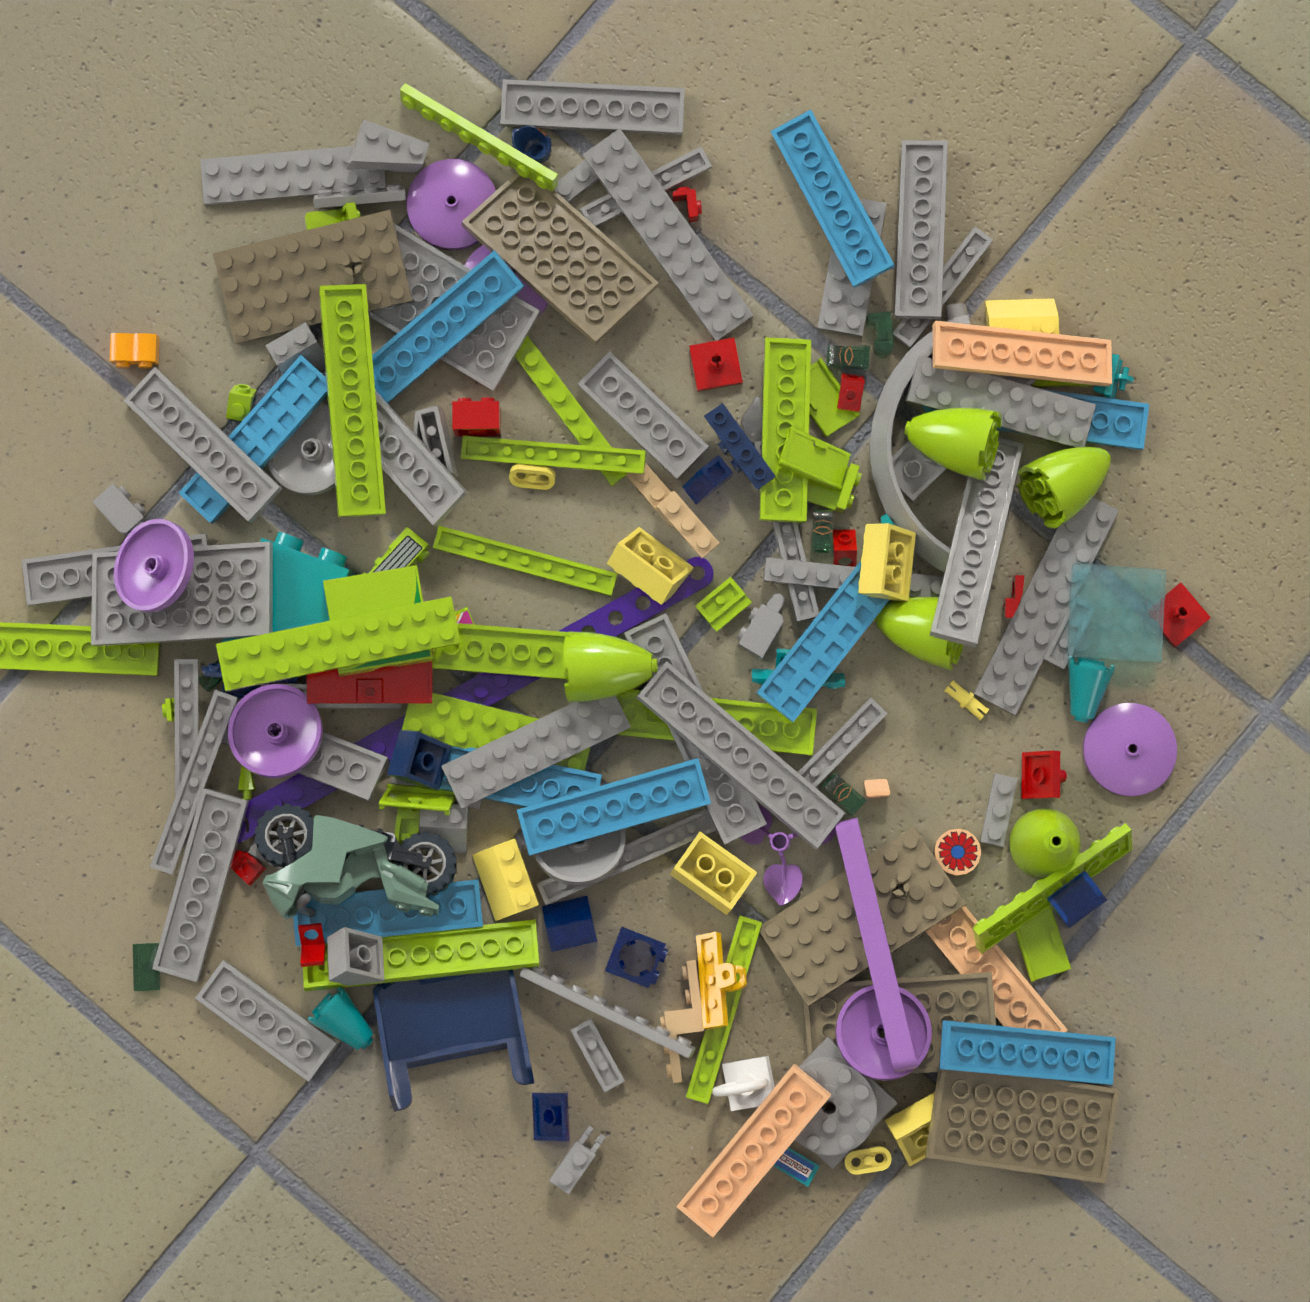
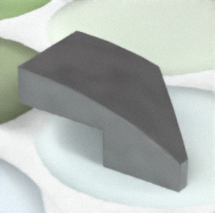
(752, 421)

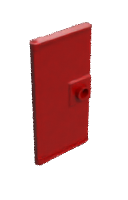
(382, 686)

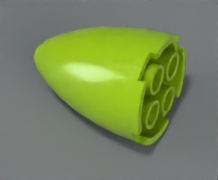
(958, 439)
(1062, 482)
(909, 628)
(603, 666)
(1044, 842)

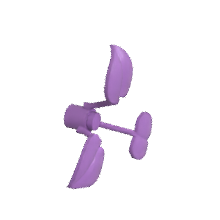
(780, 881)

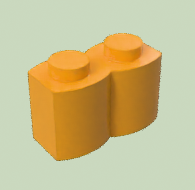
(134, 349)

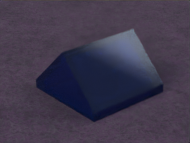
(1076, 900)
(551, 1116)

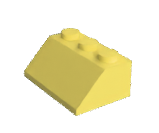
(1023, 314)
(887, 562)
(649, 565)
(713, 873)
(505, 879)
(911, 1129)

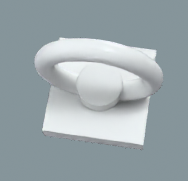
(746, 1082)

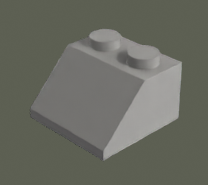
(291, 345)
(451, 827)
(355, 957)

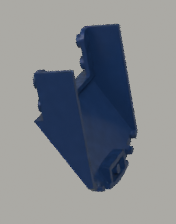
(447, 1021)

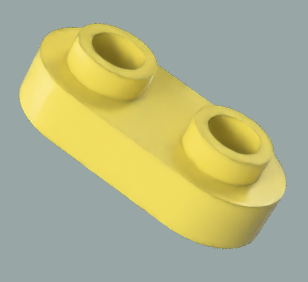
(532, 476)
(867, 1160)

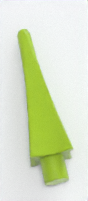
(246, 783)

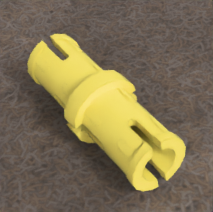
(966, 700)

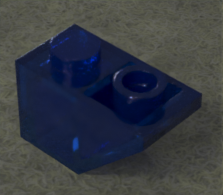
(707, 480)

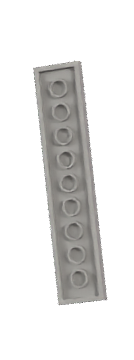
(667, 235)
(976, 549)
(1043, 607)
(740, 755)
(731, 807)

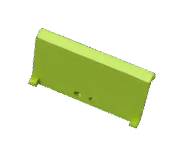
(824, 399)
(818, 463)
(417, 798)
(1041, 947)

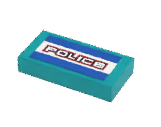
(797, 1166)

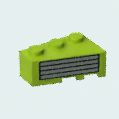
(403, 552)

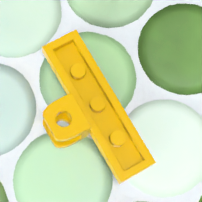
(715, 980)

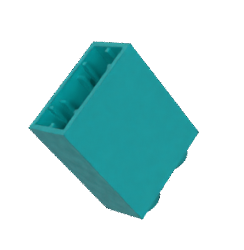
(299, 583)

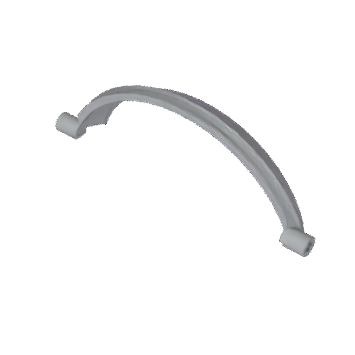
(880, 448)

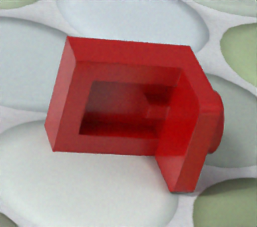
(693, 206)

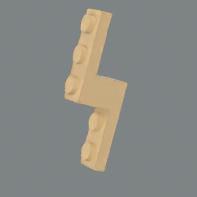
(674, 511)
(683, 1020)

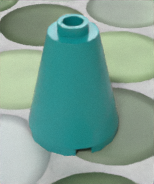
(1087, 686)
(342, 1019)

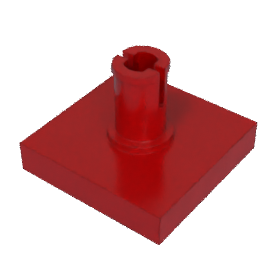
(715, 364)
(1181, 615)
(1041, 775)

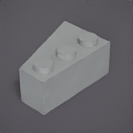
(386, 150)
(433, 431)

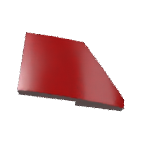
(1012, 604)
(247, 867)

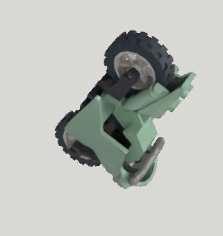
(342, 857)

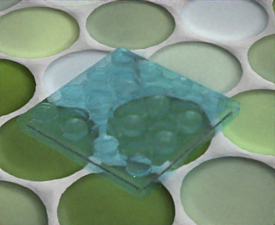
(1116, 613)

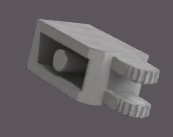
(119, 509)
(763, 627)
(575, 1162)

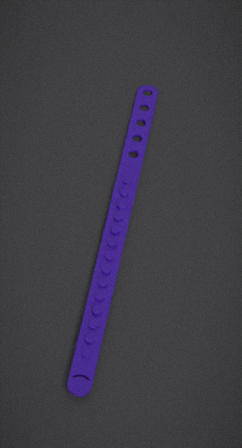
(481, 689)

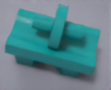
(1117, 376)

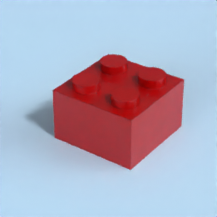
(476, 417)

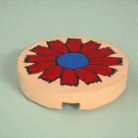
(957, 851)

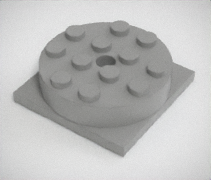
(858, 1104)

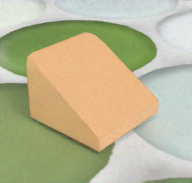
(876, 788)

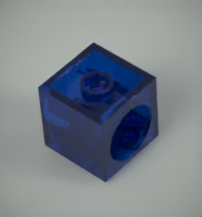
(616, 966)

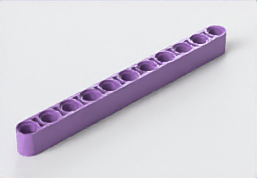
(876, 946)

